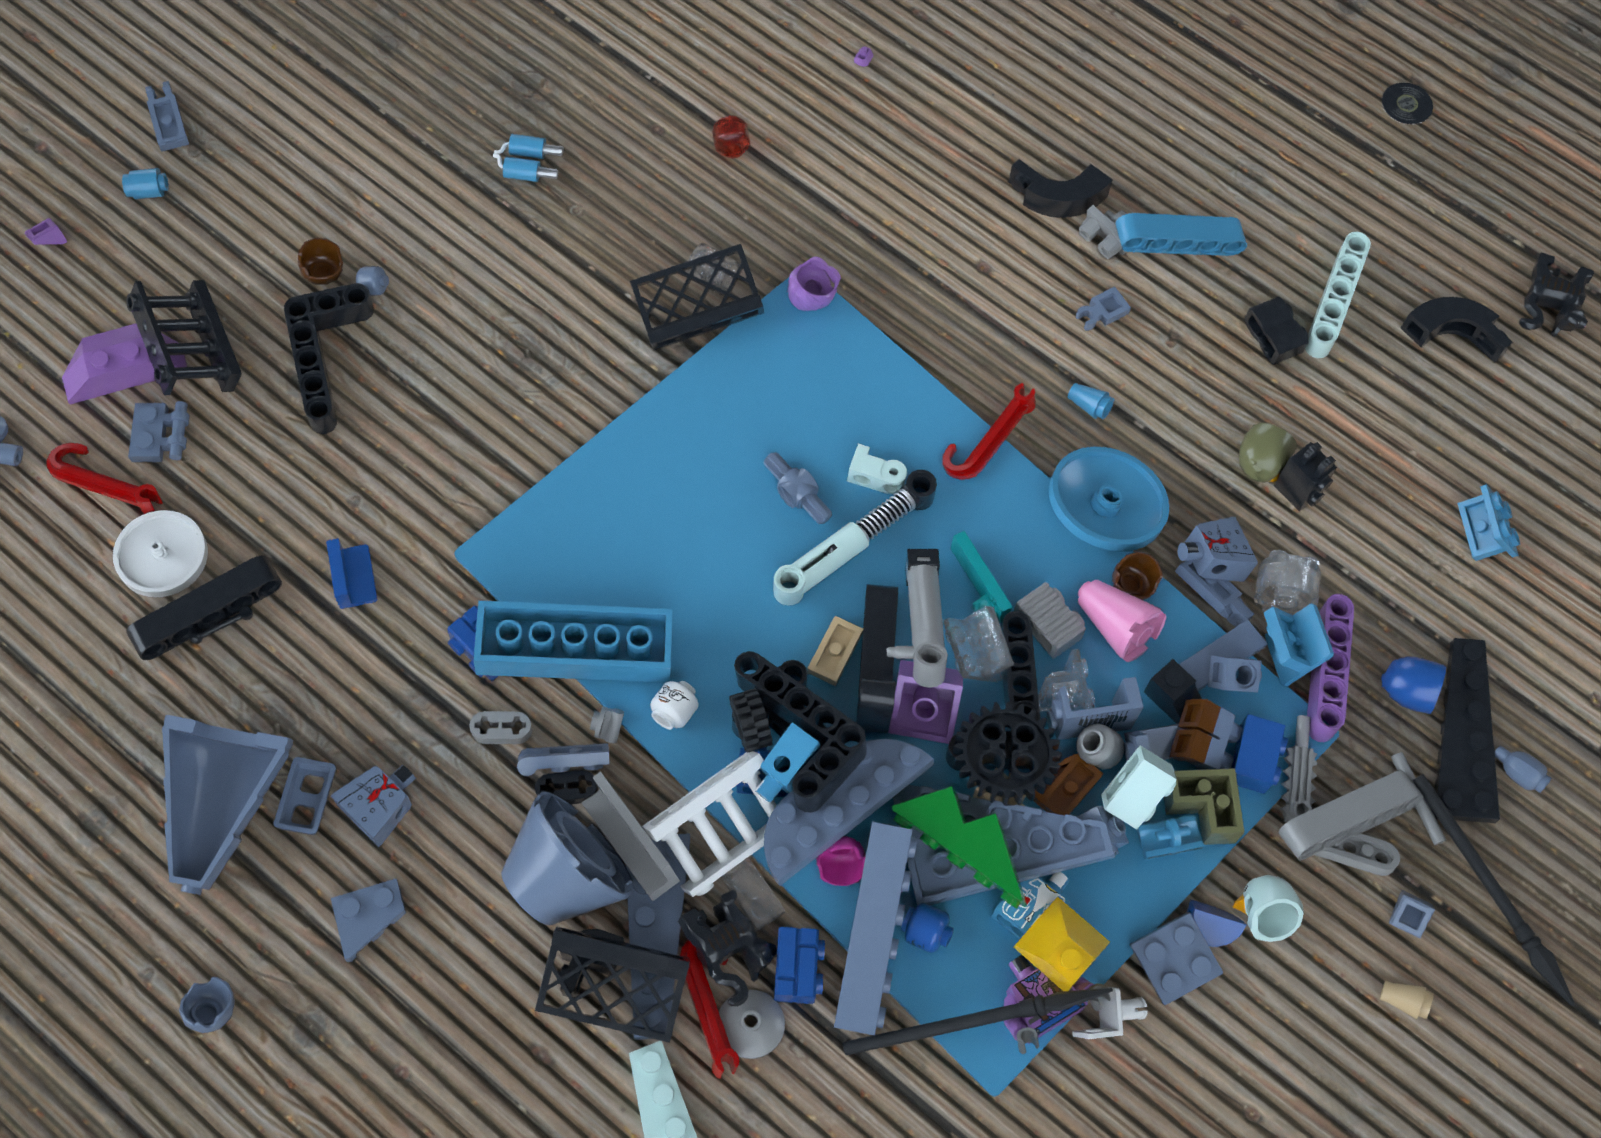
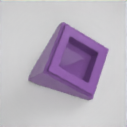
(45, 233)

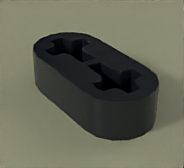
(567, 780)

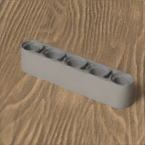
(1350, 815)

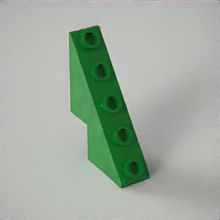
(975, 844)

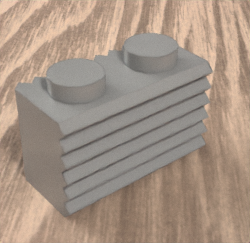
(1051, 619)

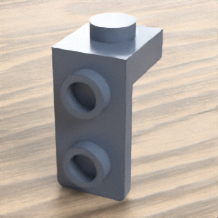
(1156, 740)

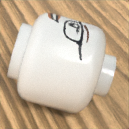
(674, 704)

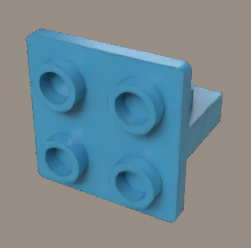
(1488, 525)
(1296, 642)

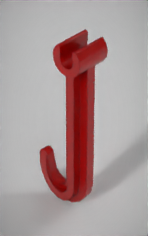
(993, 438)
(99, 483)
(708, 1013)

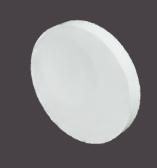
(160, 553)

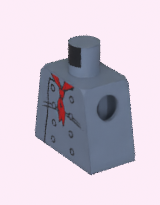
(1219, 550)
(376, 801)

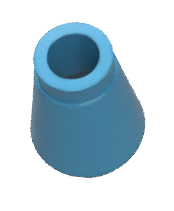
(1091, 400)

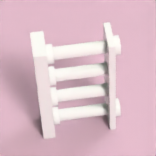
(692, 808)

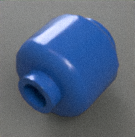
(927, 927)

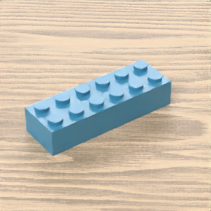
(573, 641)

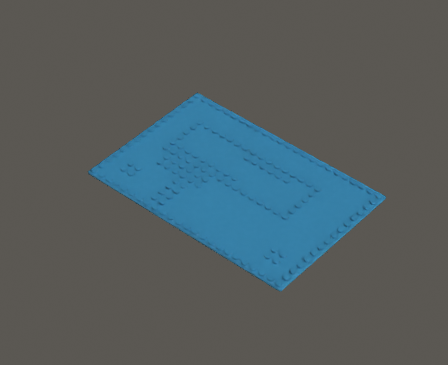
(690, 520)

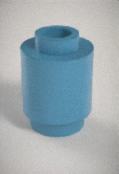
(145, 183)

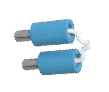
(527, 147)

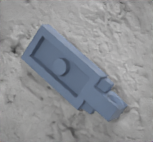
(1217, 593)

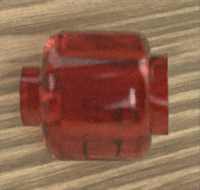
(731, 136)

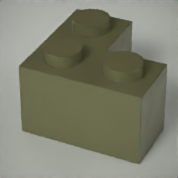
(1214, 798)

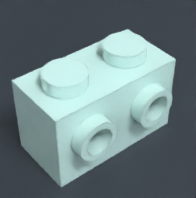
(1139, 787)

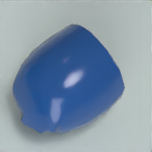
(1414, 682)

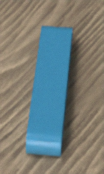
(1180, 234)

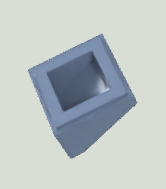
(1411, 914)

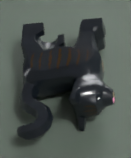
(1556, 293)
(732, 935)

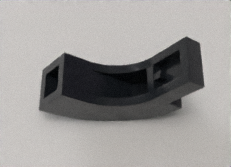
(1060, 198)
(1457, 317)

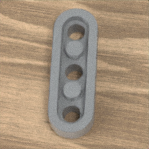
(1364, 854)

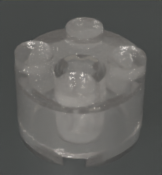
(1287, 582)

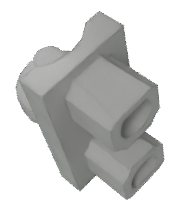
(1103, 225)

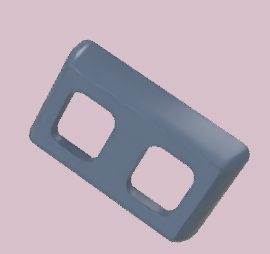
(293, 796)

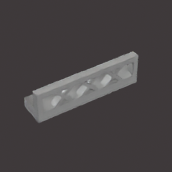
(630, 840)

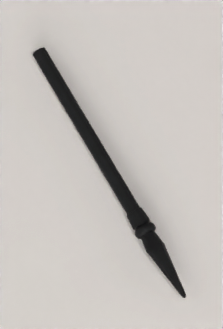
(1540, 957)
(1025, 1008)

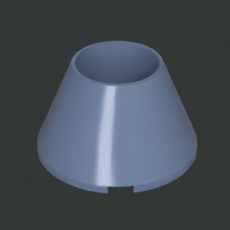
(562, 865)

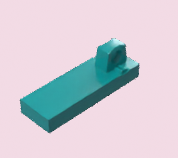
(980, 576)

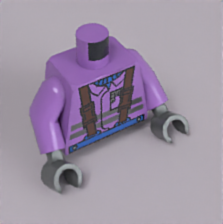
(1034, 983)

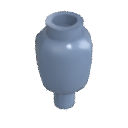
(1524, 769)

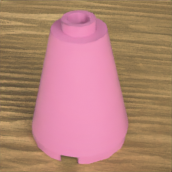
(1121, 618)

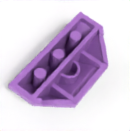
(110, 364)

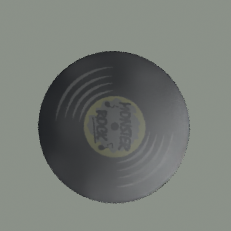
(1407, 103)

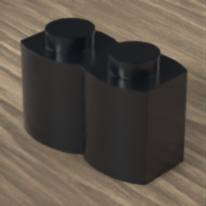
(1276, 330)

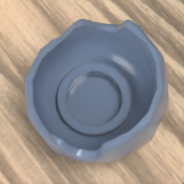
(207, 1006)

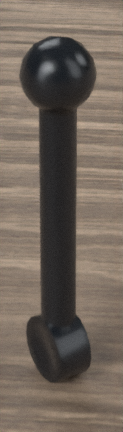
(245, 613)

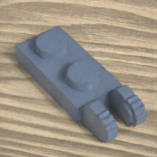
(166, 118)

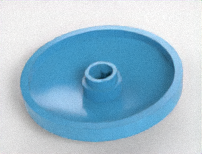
(1108, 499)

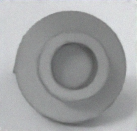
(607, 724)

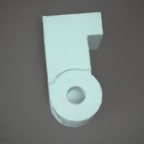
(876, 472)

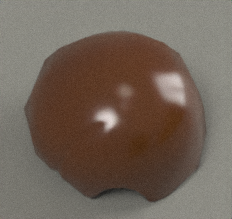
(320, 261)
(1137, 575)

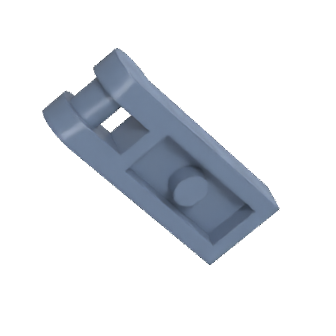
(562, 758)

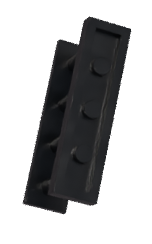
(205, 321)

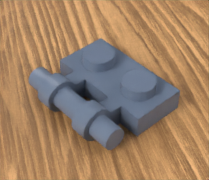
(149, 432)

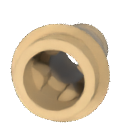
(1408, 998)

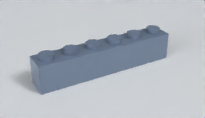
(873, 929)

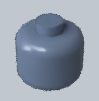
(373, 278)

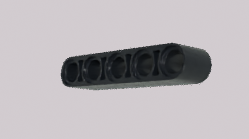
(203, 607)

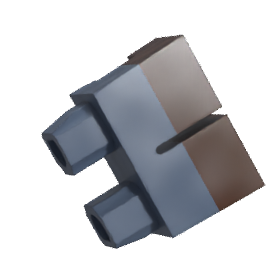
(1205, 735)

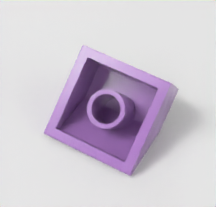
(924, 710)

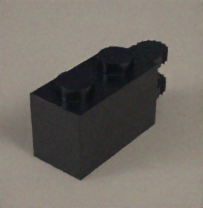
(1306, 476)

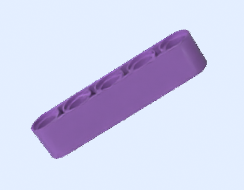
(1334, 680)

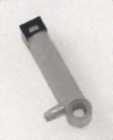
(926, 619)

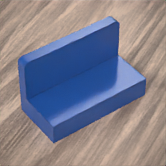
(351, 574)

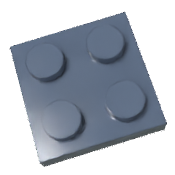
(1176, 958)

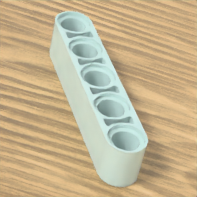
(1337, 294)

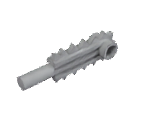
(1299, 773)

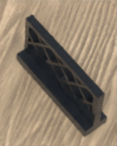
(706, 320)
(620, 954)

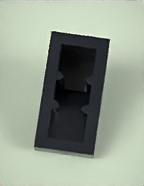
(1171, 689)

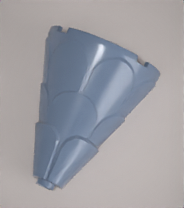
(212, 793)

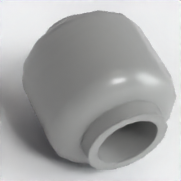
(1100, 746)

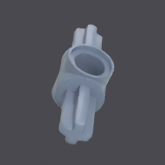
(797, 488)

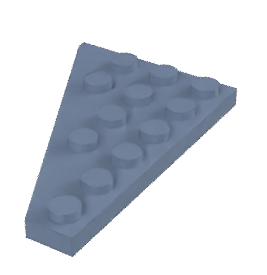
(1037, 841)

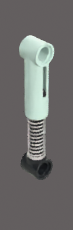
(852, 539)

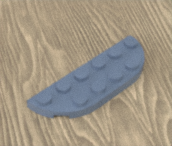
(799, 837)

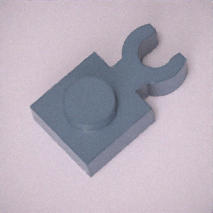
(1105, 307)

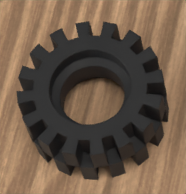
(751, 720)

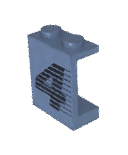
(1119, 717)

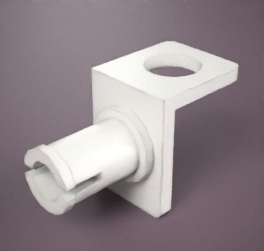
(1113, 1014)

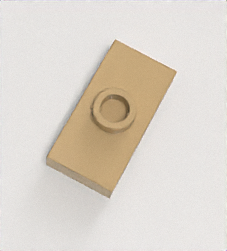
(835, 650)

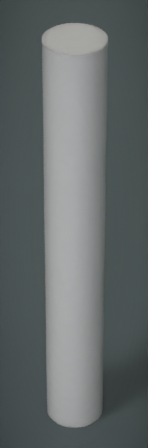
(1423, 807)

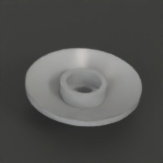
(756, 1040)

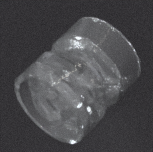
(705, 272)

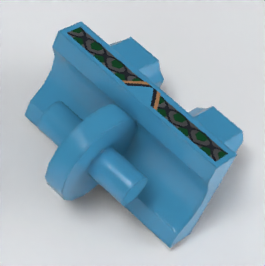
(1169, 837)

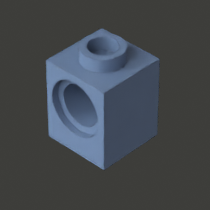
(1223, 673)

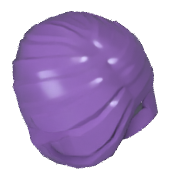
(811, 286)

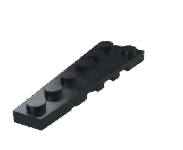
(1467, 754)

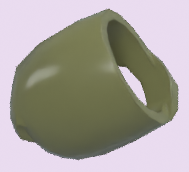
(1265, 452)

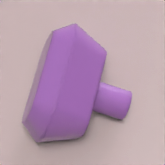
(863, 56)

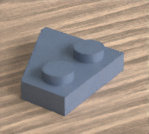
(366, 914)

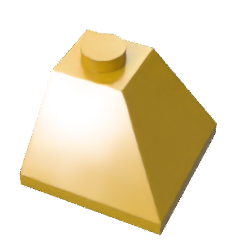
(1061, 944)

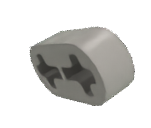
(501, 735)

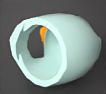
(1271, 908)

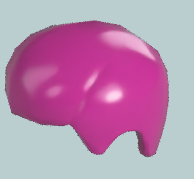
(842, 862)

